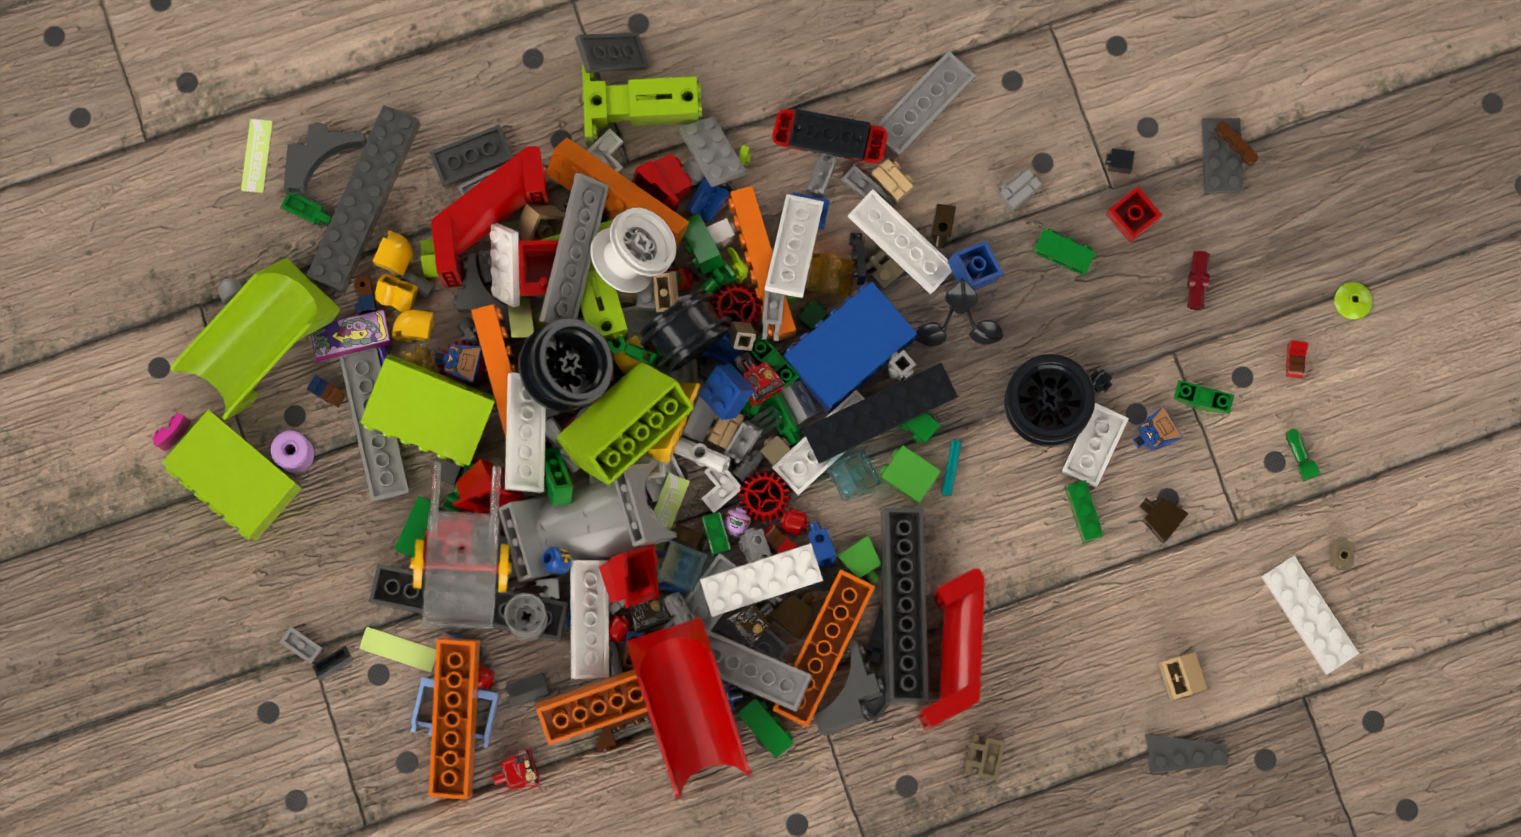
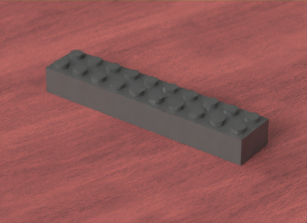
(363, 199)
(395, 590)
(904, 606)

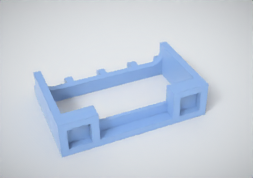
(425, 682)

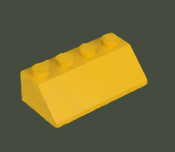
(666, 445)

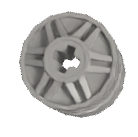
(520, 606)

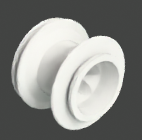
(633, 250)

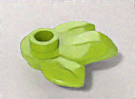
(740, 268)

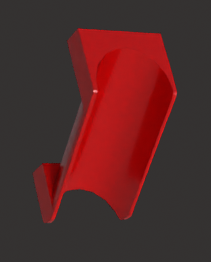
(489, 202)
(961, 647)
(686, 701)

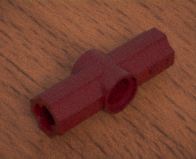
(1198, 280)

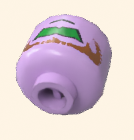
(737, 522)

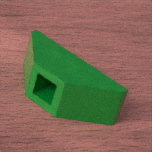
(764, 352)
(1203, 398)

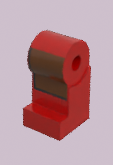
(1296, 358)
(777, 540)

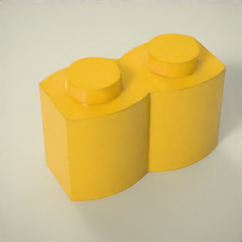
(395, 293)

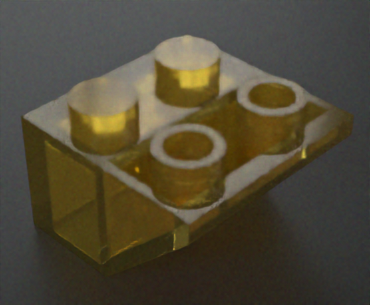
(831, 275)

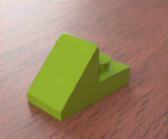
(428, 259)

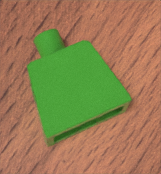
(861, 560)

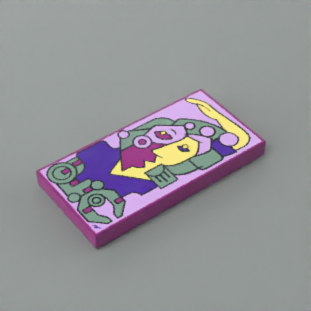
(351, 335)

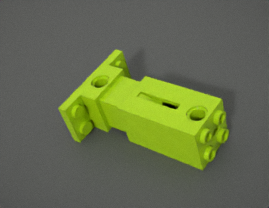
(640, 102)
(601, 303)

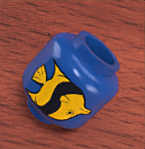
(556, 560)

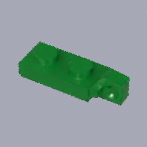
(305, 209)
(789, 427)

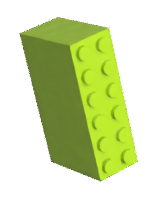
(428, 410)
(625, 422)
(230, 476)

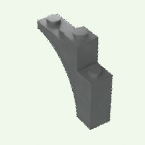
(321, 145)
(475, 294)
(860, 687)

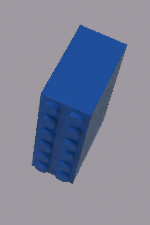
(849, 346)

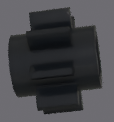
(1101, 380)

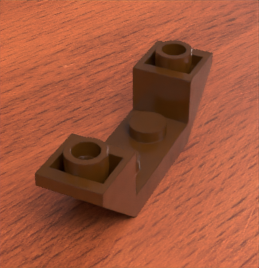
(607, 739)

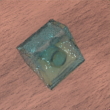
(854, 475)
(681, 566)

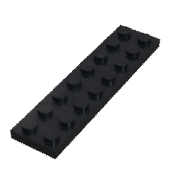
(880, 413)

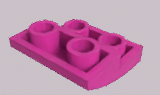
(167, 438)

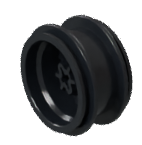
(685, 330)
(1051, 368)
(544, 381)

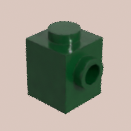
(812, 314)

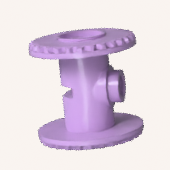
(284, 444)

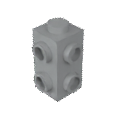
(900, 366)
(754, 545)

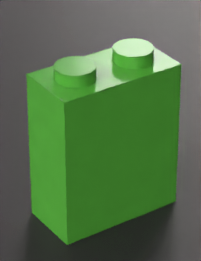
(909, 474)

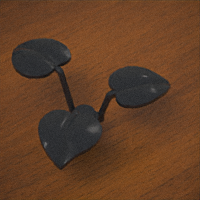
(960, 299)

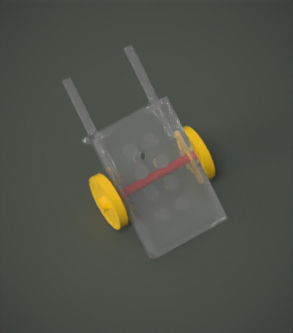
(458, 581)

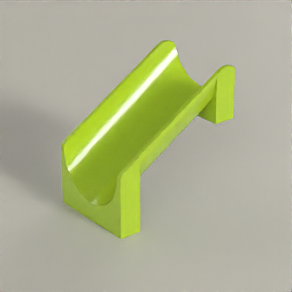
(256, 332)

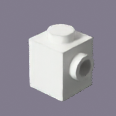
(722, 232)

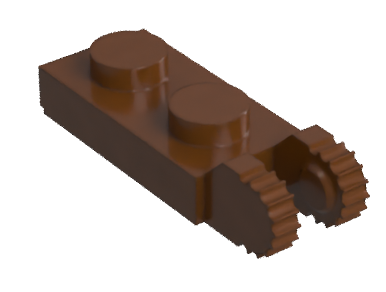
(1236, 143)

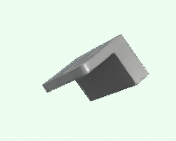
(799, 402)
(699, 421)

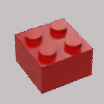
(1134, 214)

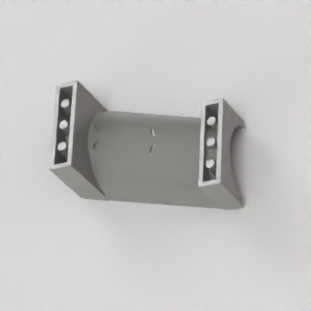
(593, 527)

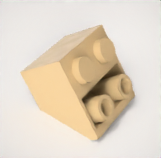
(1182, 676)

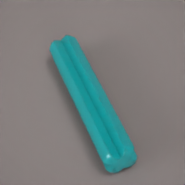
(951, 468)

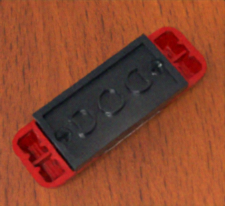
(830, 135)

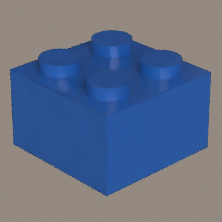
(976, 266)
(726, 391)

